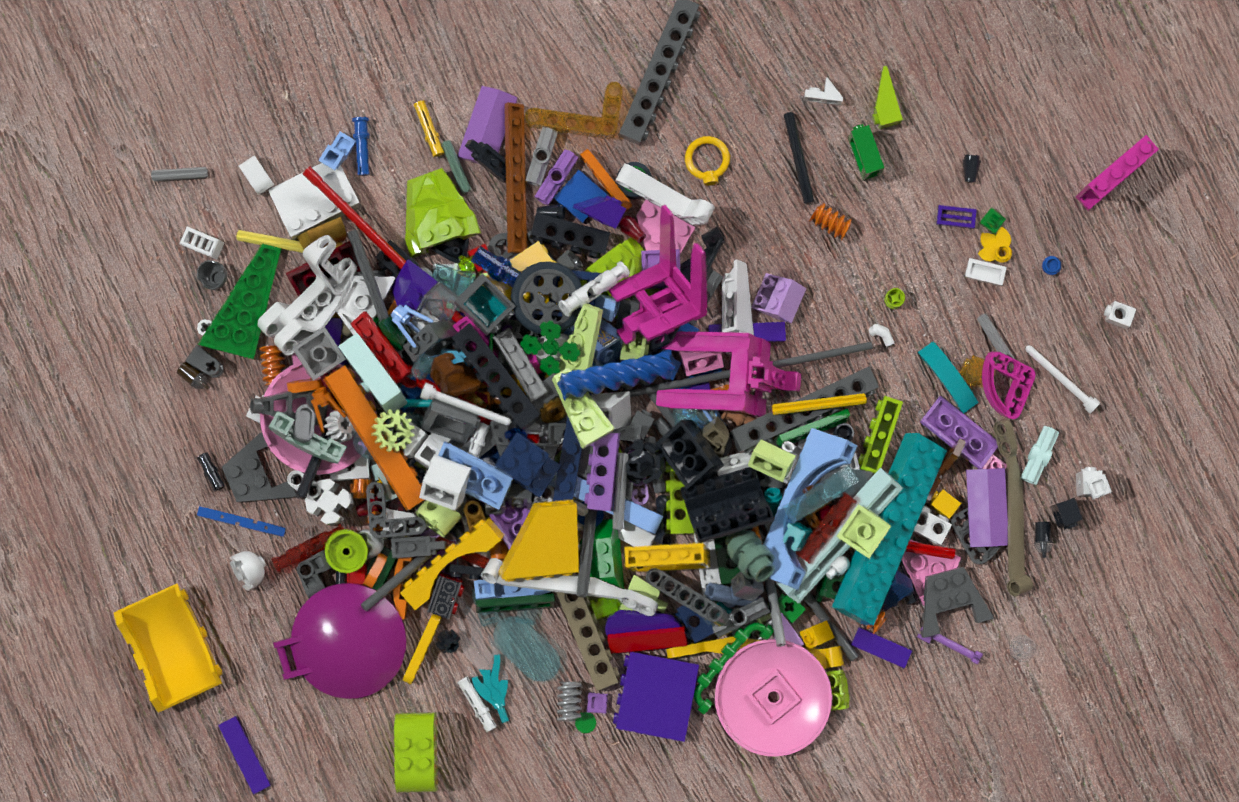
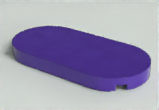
(633, 621)

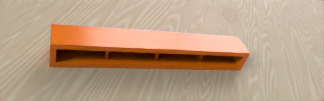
(362, 417)

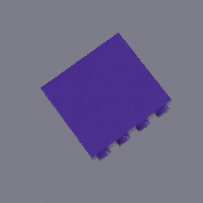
(656, 696)

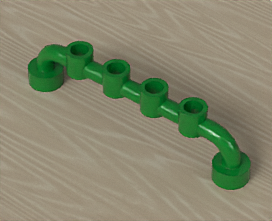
(728, 652)

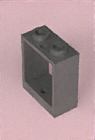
(483, 280)
(432, 339)
(448, 427)

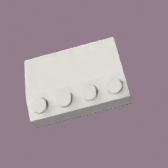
(305, 206)

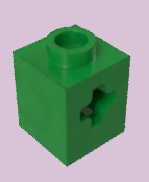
(797, 608)

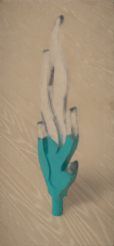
(481, 657)

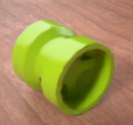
(897, 297)

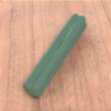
(456, 167)

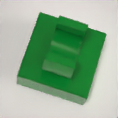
(992, 221)

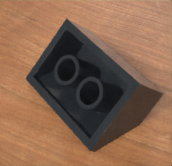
(689, 454)

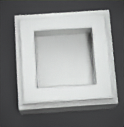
(1098, 486)

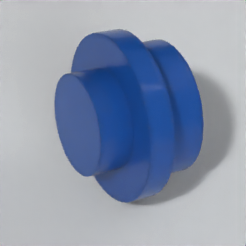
(1051, 265)

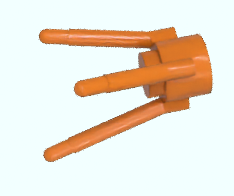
(323, 398)

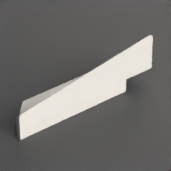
(736, 300)

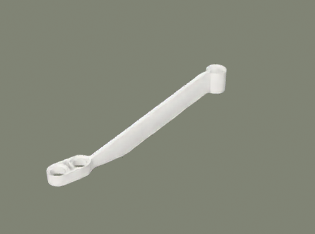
(568, 584)

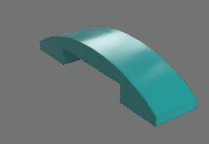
(948, 376)

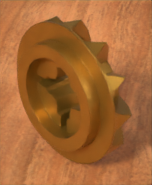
(557, 414)

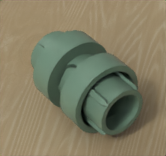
(751, 556)

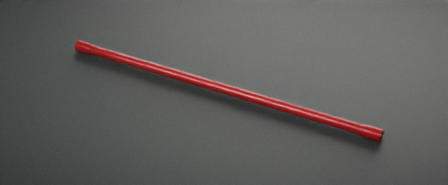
(318, 181)

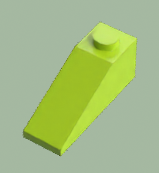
(886, 106)

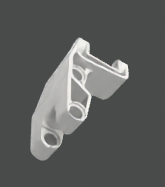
(315, 305)

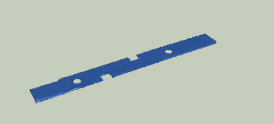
(244, 522)

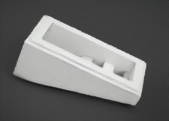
(212, 248)

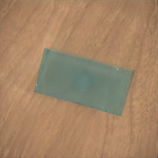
(462, 281)

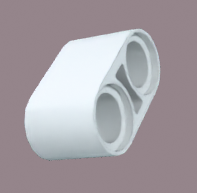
(256, 175)

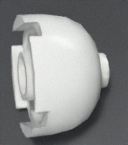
(248, 568)

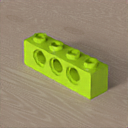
(674, 525)

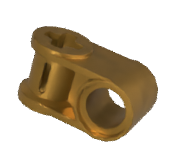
(473, 518)

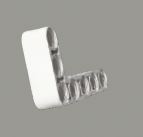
(691, 211)

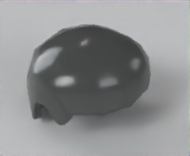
(212, 274)

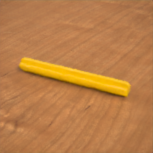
(816, 404)

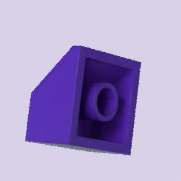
(604, 210)
(411, 285)

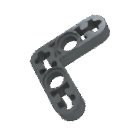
(382, 518)

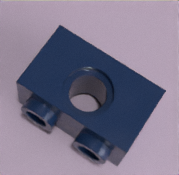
(693, 633)

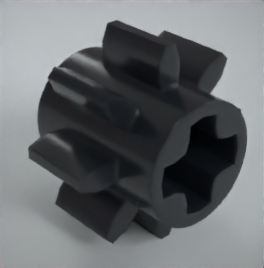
(448, 641)

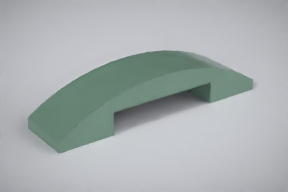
(318, 446)

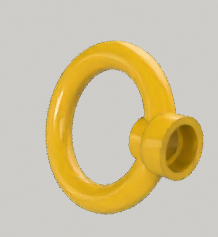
(709, 177)

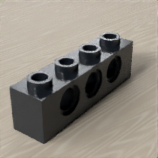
(561, 227)

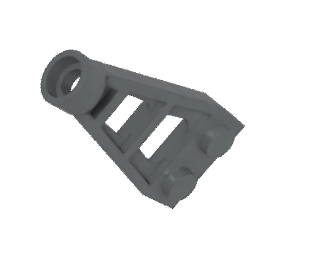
(268, 401)

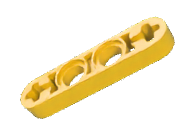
(421, 649)

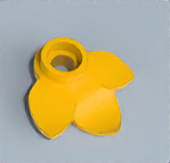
(993, 244)

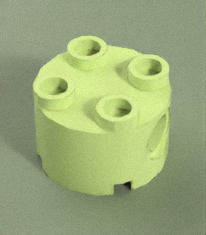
(438, 517)

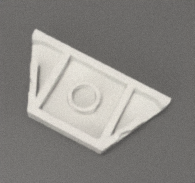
(359, 300)

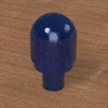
(509, 434)

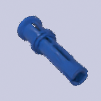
(361, 136)

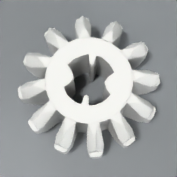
(339, 427)

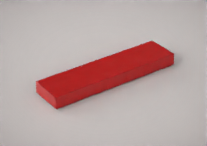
(380, 347)
(647, 640)

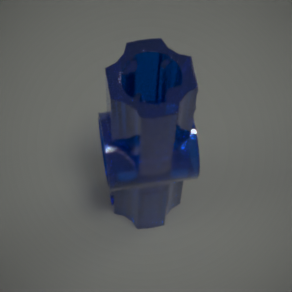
(496, 266)

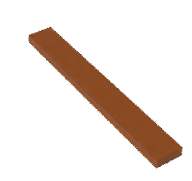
(515, 178)

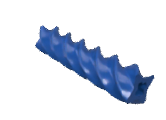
(615, 374)

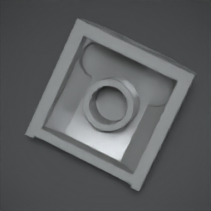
(318, 353)

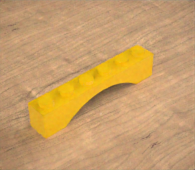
(479, 540)

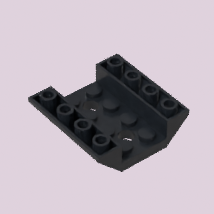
(725, 501)

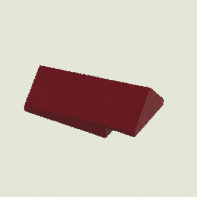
(304, 276)

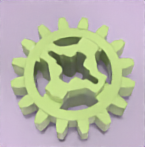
(385, 429)

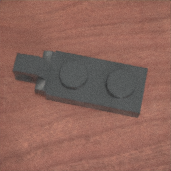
(416, 546)

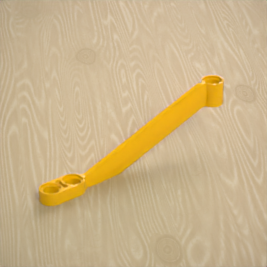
(827, 657)

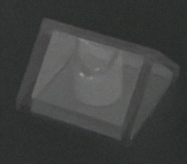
(437, 304)

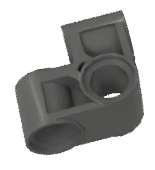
(312, 582)

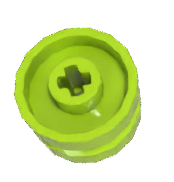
(346, 539)

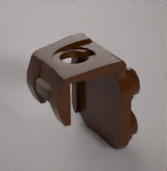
(453, 378)

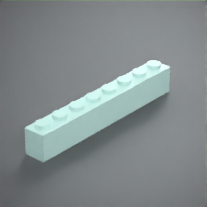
(873, 496)

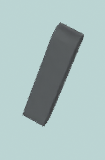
(694, 600)

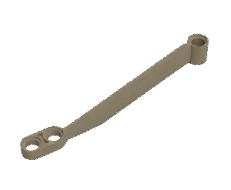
(1019, 582)

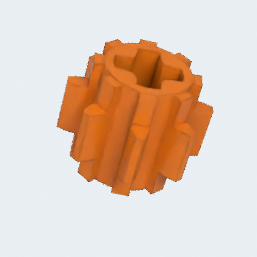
(359, 488)

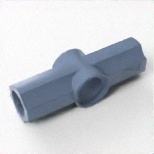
(725, 595)

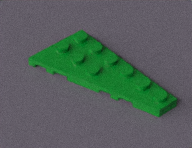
(236, 323)

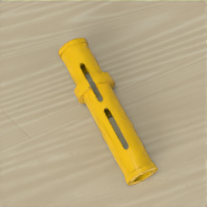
(435, 148)

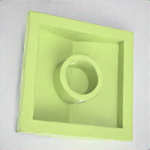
(863, 531)

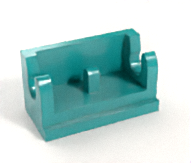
(485, 306)
(799, 533)

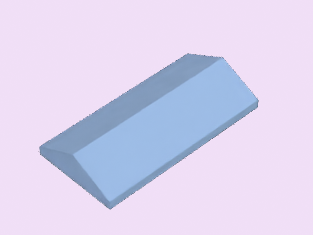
(485, 480)

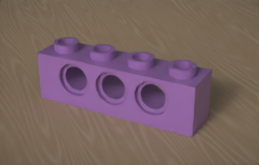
(605, 501)

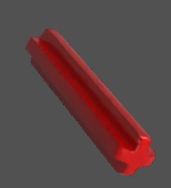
(930, 550)

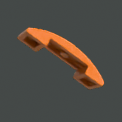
(401, 605)

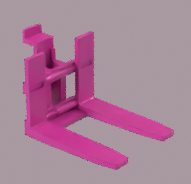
(655, 313)
(747, 353)

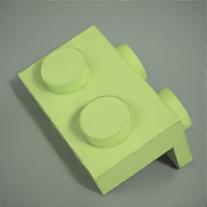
(636, 348)

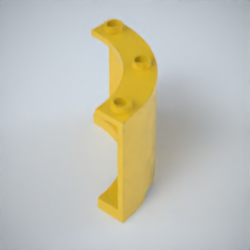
(169, 647)

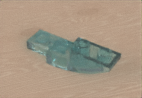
(820, 494)

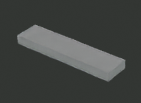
(520, 365)

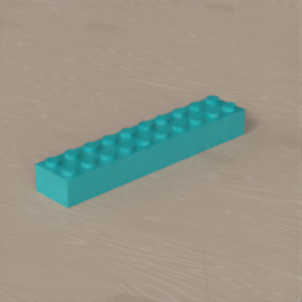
(870, 578)

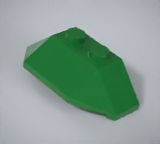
(606, 555)

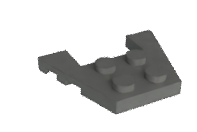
(626, 433)
(554, 436)
(248, 476)
(949, 591)

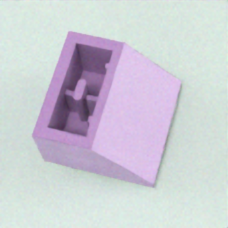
(778, 297)

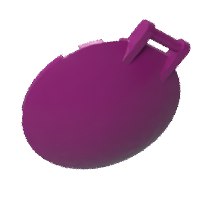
(344, 646)

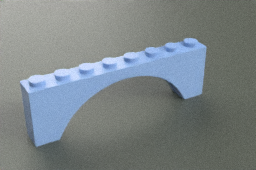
(819, 456)

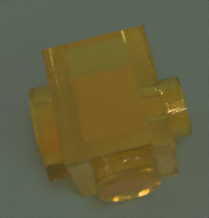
(972, 370)

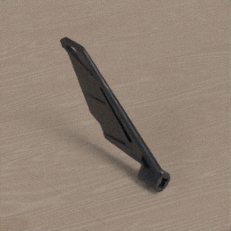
(713, 241)

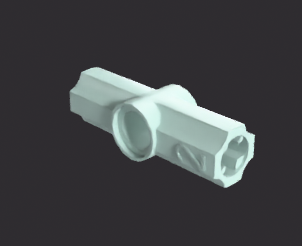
(1039, 455)

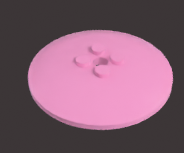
(766, 725)

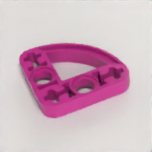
(1017, 376)

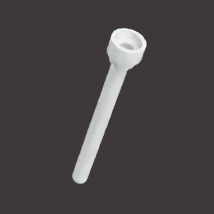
(429, 392)
(1089, 403)

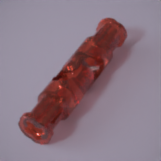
(824, 531)
(304, 550)

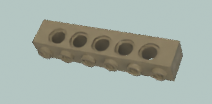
(599, 680)

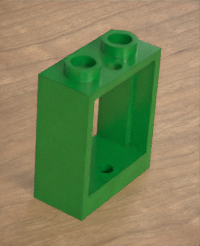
(865, 152)

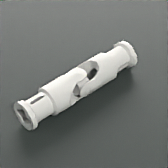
(600, 284)

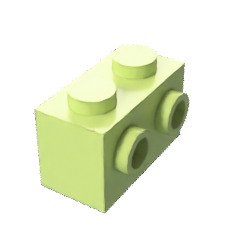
(771, 460)

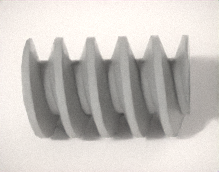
(569, 701)

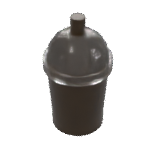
(193, 376)

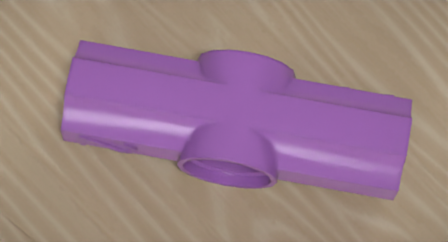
(563, 167)

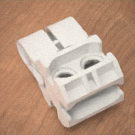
(324, 499)

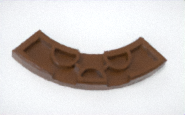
(948, 461)

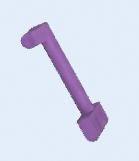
(974, 656)

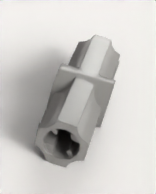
(544, 145)

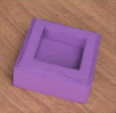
(597, 703)

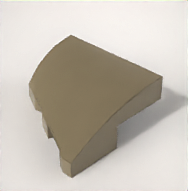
(717, 435)

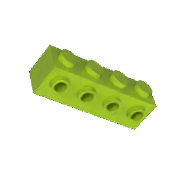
(881, 434)

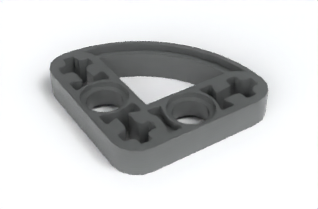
(962, 531)

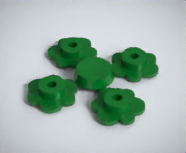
(550, 347)

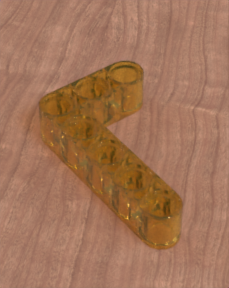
(581, 120)

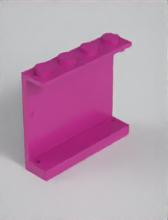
(1117, 172)

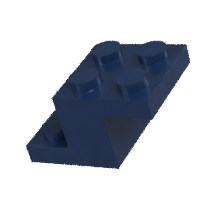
(527, 465)

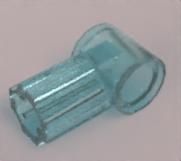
(422, 366)

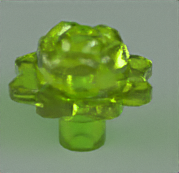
(466, 264)

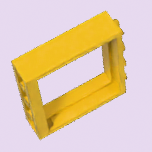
(668, 557)

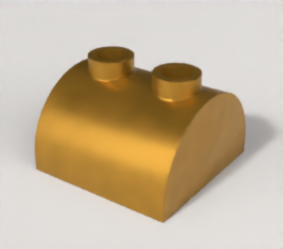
(333, 228)

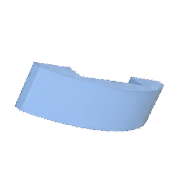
(485, 590)

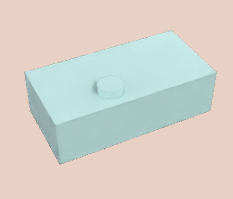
(372, 374)

